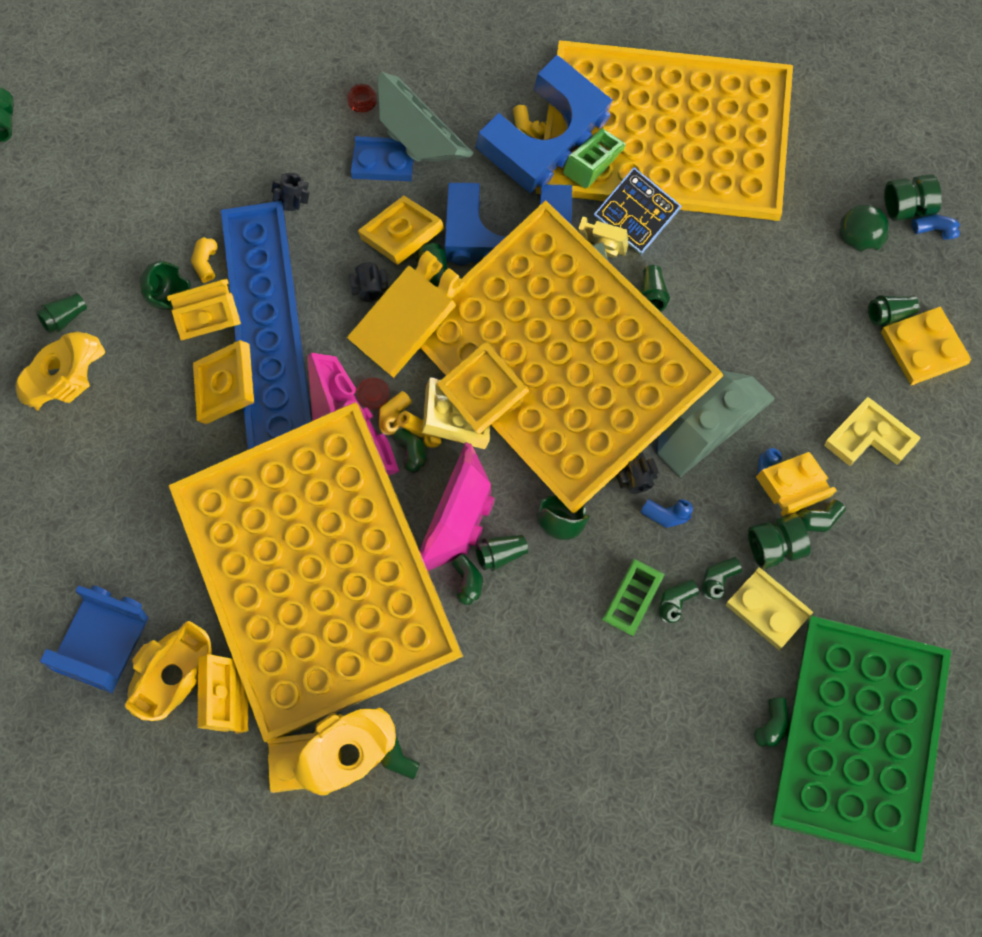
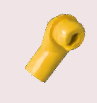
(522, 122)
(199, 259)
(390, 411)
(415, 425)

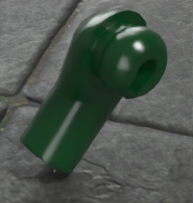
(414, 449)
(822, 520)
(715, 577)
(472, 580)
(673, 598)
(776, 727)
(400, 764)

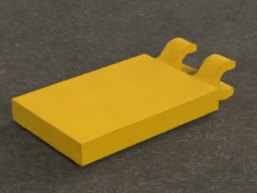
(406, 314)

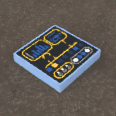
(639, 209)

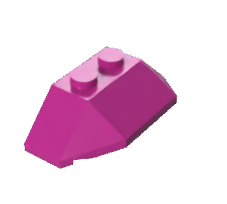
(459, 512)

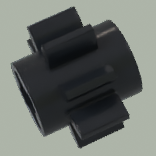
(291, 191)
(368, 282)
(638, 474)

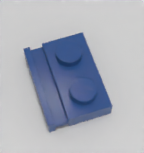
(381, 160)

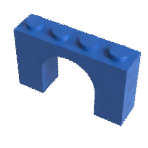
(534, 160)
(468, 238)

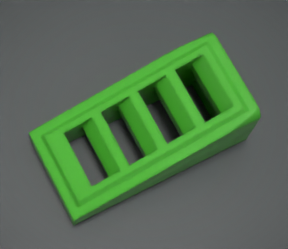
(578, 164)
(645, 571)

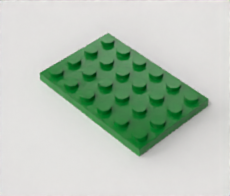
(862, 739)

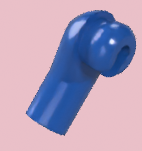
(937, 222)
(670, 516)

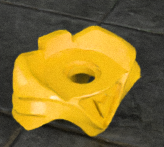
(72, 357)
(147, 693)
(318, 762)

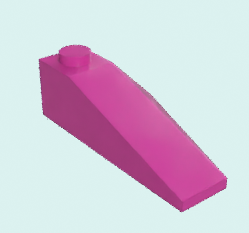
(333, 390)

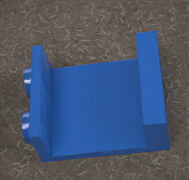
(98, 639)

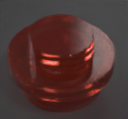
(362, 98)
(373, 393)

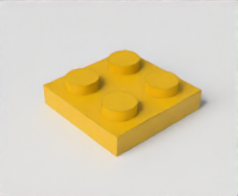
(401, 229)
(925, 345)
(223, 382)
(482, 387)

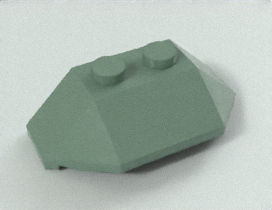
(415, 124)
(711, 420)

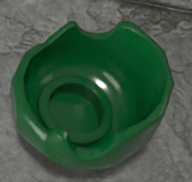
(864, 228)
(160, 281)
(558, 520)

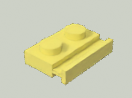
(614, 238)
(769, 608)

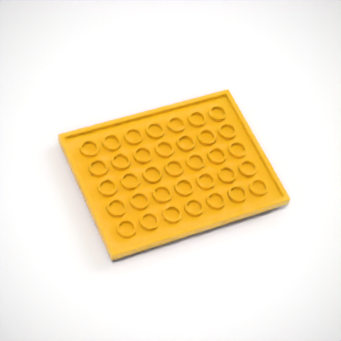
(690, 124)
(584, 343)
(313, 572)

